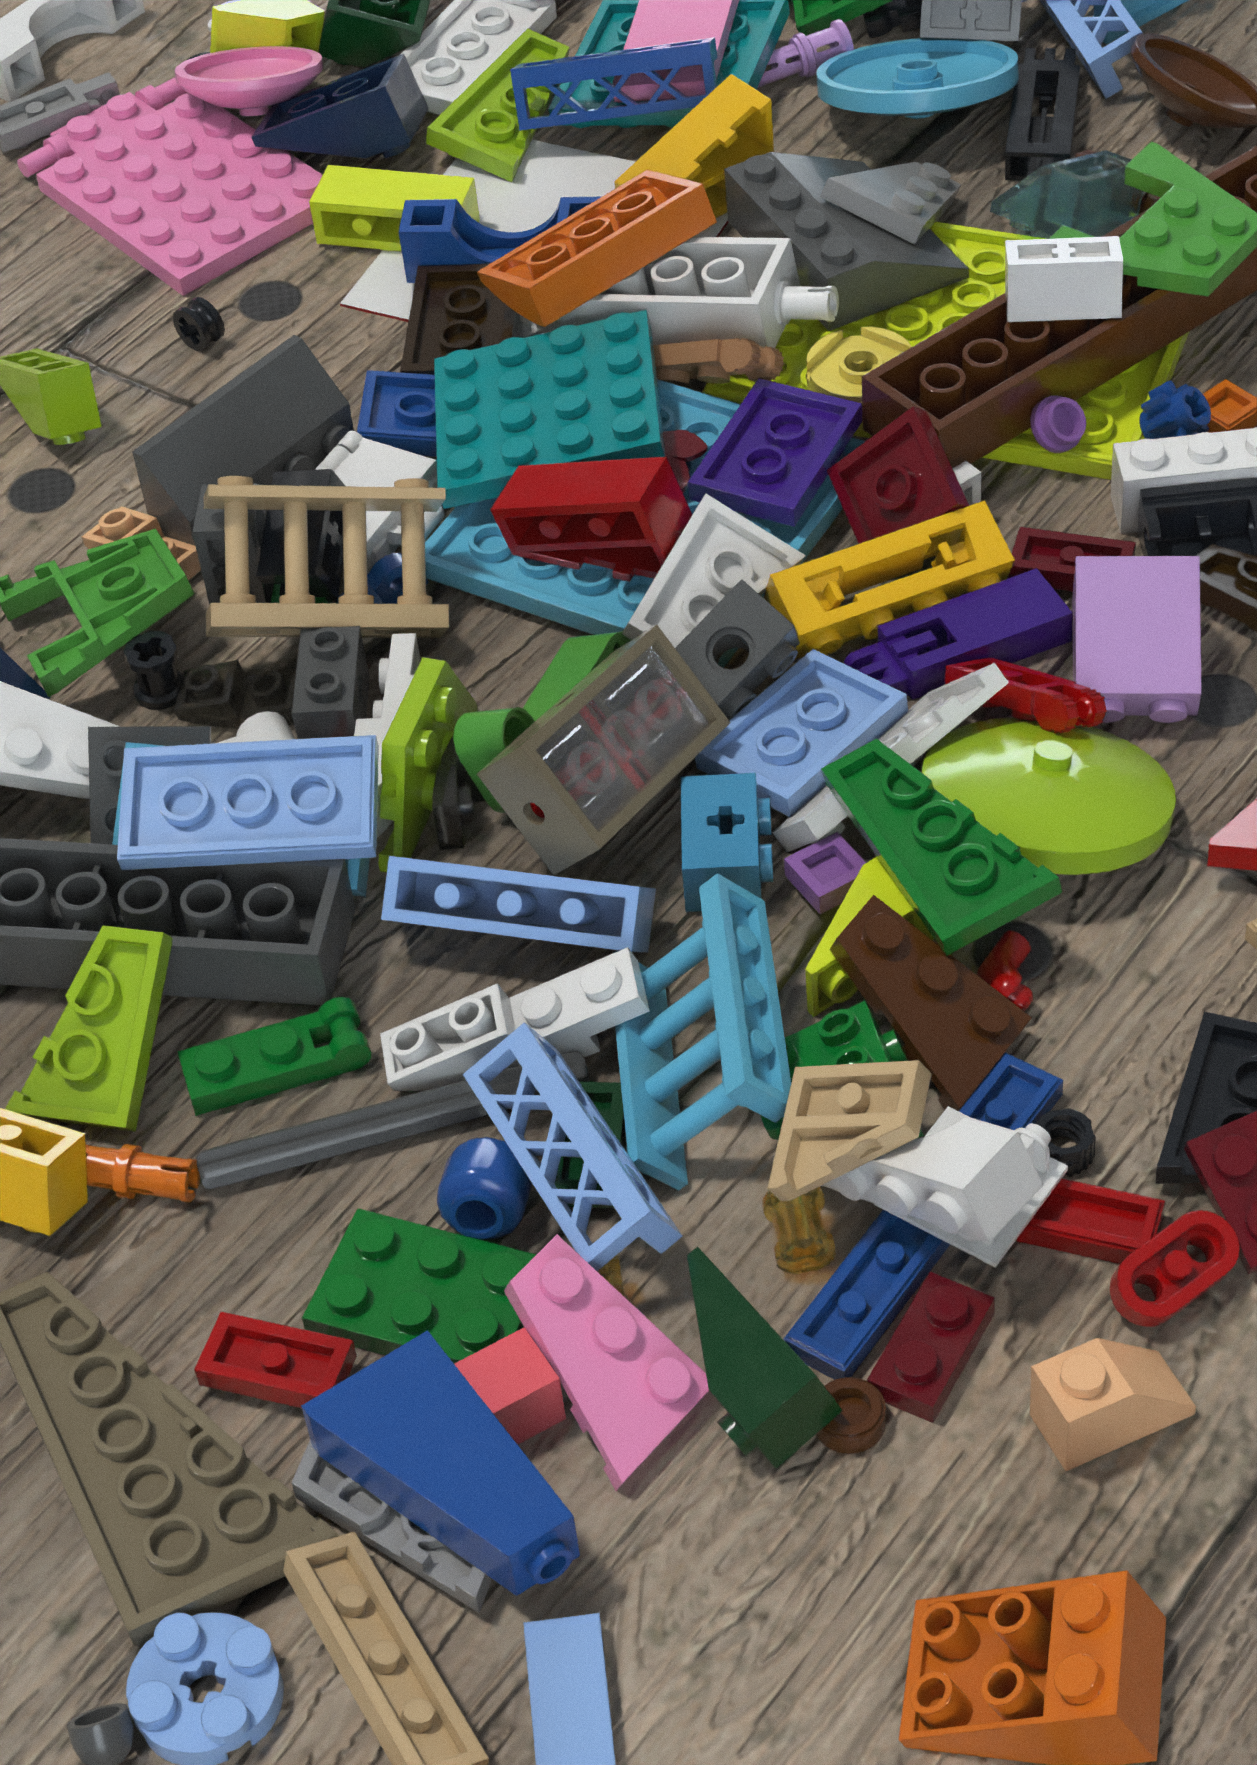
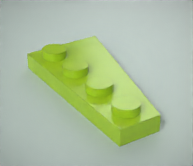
(484, 121)

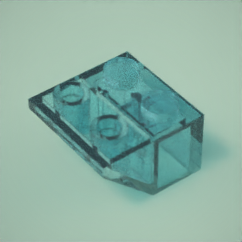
(1076, 193)

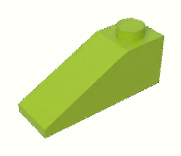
(51, 394)

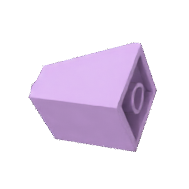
(1139, 634)

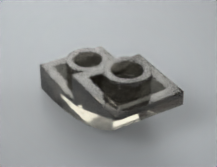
(226, 697)
(453, 799)

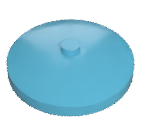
(917, 76)

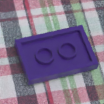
(776, 451)

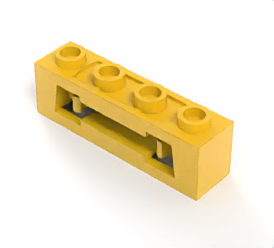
(967, 558)

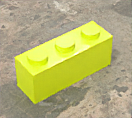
(367, 204)

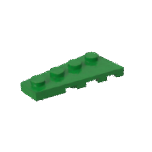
(935, 850)

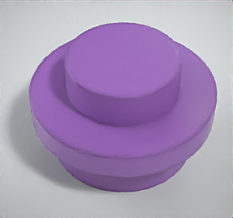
(1058, 423)

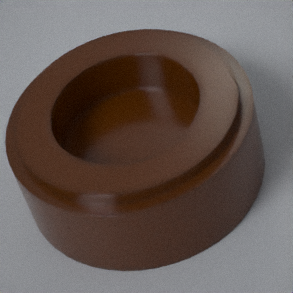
(862, 1417)

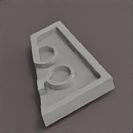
(387, 1530)

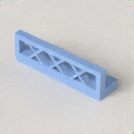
(1088, 33)
(590, 1139)

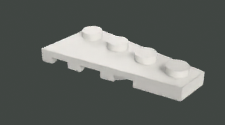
(909, 737)

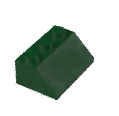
(370, 29)

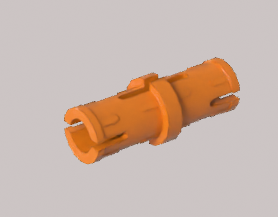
(136, 1172)

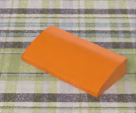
(599, 246)

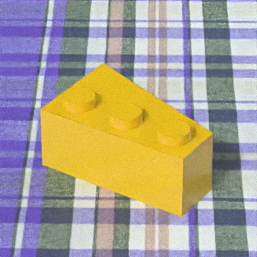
(714, 135)

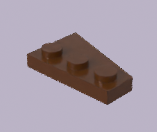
(931, 1000)

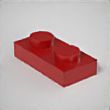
(272, 1360)

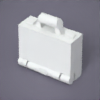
(375, 464)

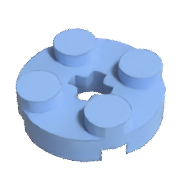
(194, 1648)

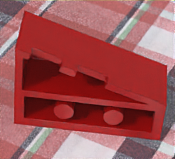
(594, 514)

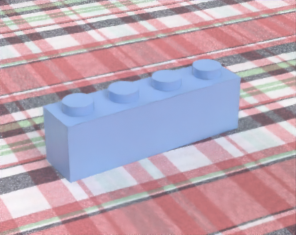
(518, 904)

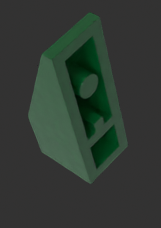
(753, 1372)

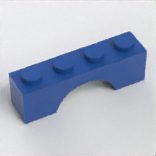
(446, 235)

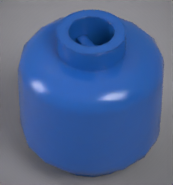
(483, 1189)

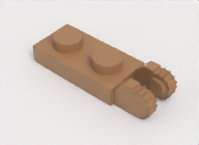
(715, 361)

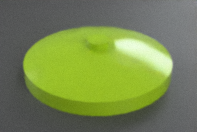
(1064, 798)

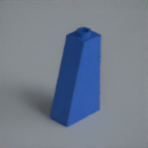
(445, 1463)

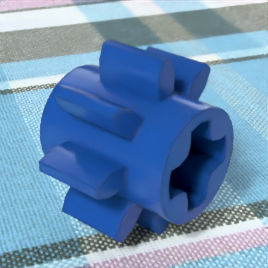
(1174, 412)

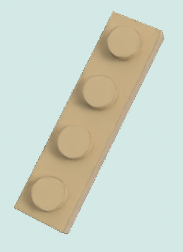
(380, 1655)

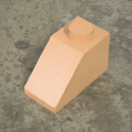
(1103, 1399)

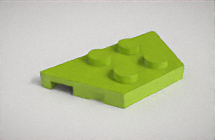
(414, 752)

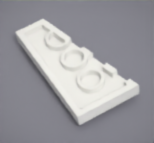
(44, 744)

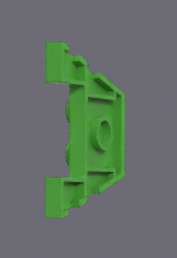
(1189, 234)
(111, 595)

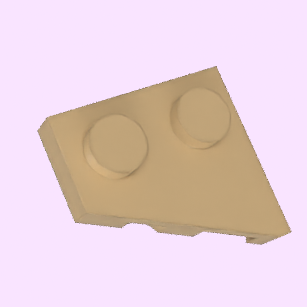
(845, 1119)

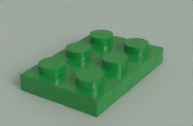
(410, 1278)

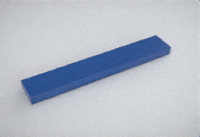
(897, 1256)

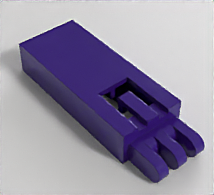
(997, 621)

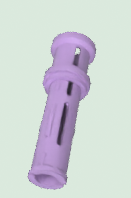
(804, 52)

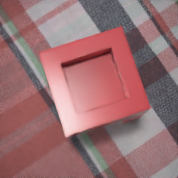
(516, 1385)

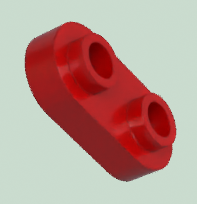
(1170, 1271)

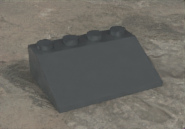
(831, 246)

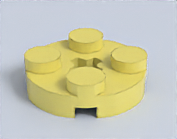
(839, 363)

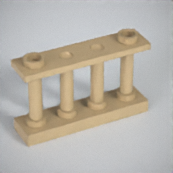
(242, 617)

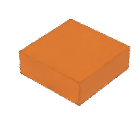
(1230, 408)

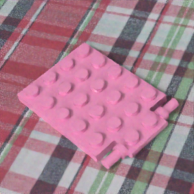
(174, 183)

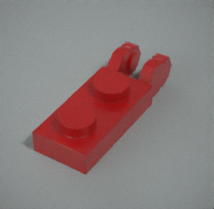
(1038, 696)

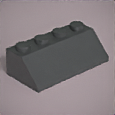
(263, 421)

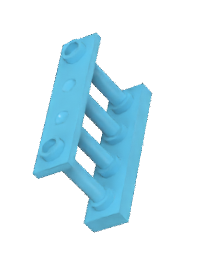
(745, 1039)

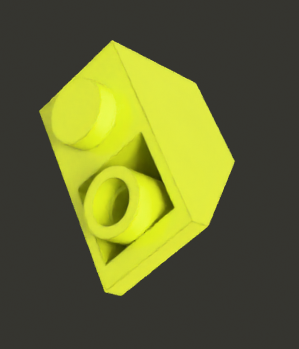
(266, 24)

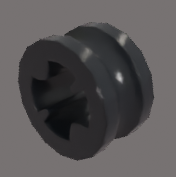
(198, 323)

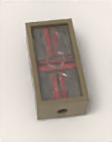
(604, 750)

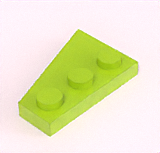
(103, 1042)

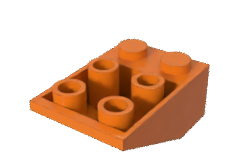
(1038, 1673)

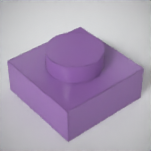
(824, 871)

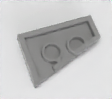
(896, 197)

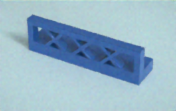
(610, 64)

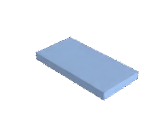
(249, 802)

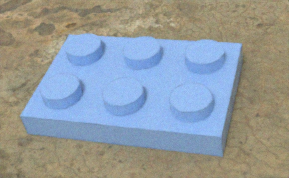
(802, 725)

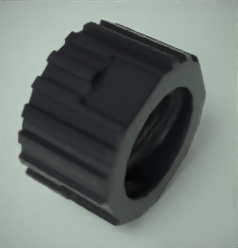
(1076, 1127)

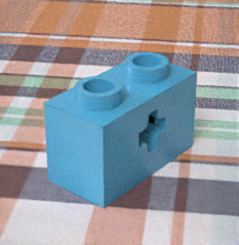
(722, 833)

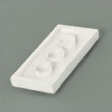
(467, 41)

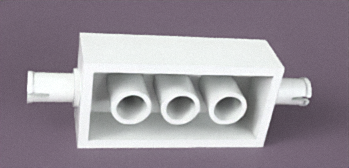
(716, 292)

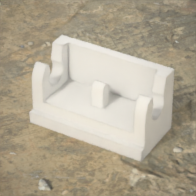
(1063, 279)

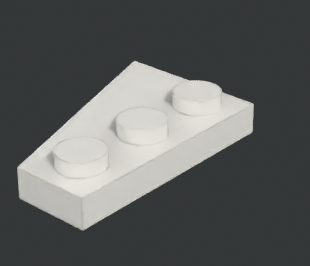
(703, 568)

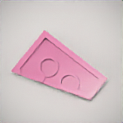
(611, 1360)

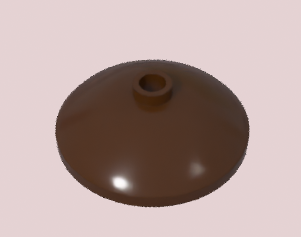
(1194, 83)

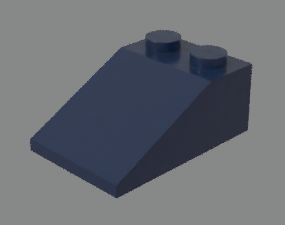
(350, 116)

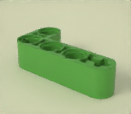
(485, 734)

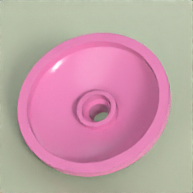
(249, 76)

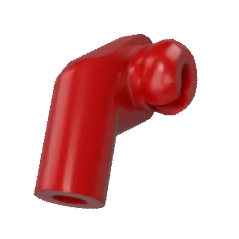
(1002, 966)

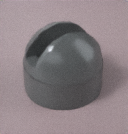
(102, 1734)

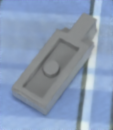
(51, 109)

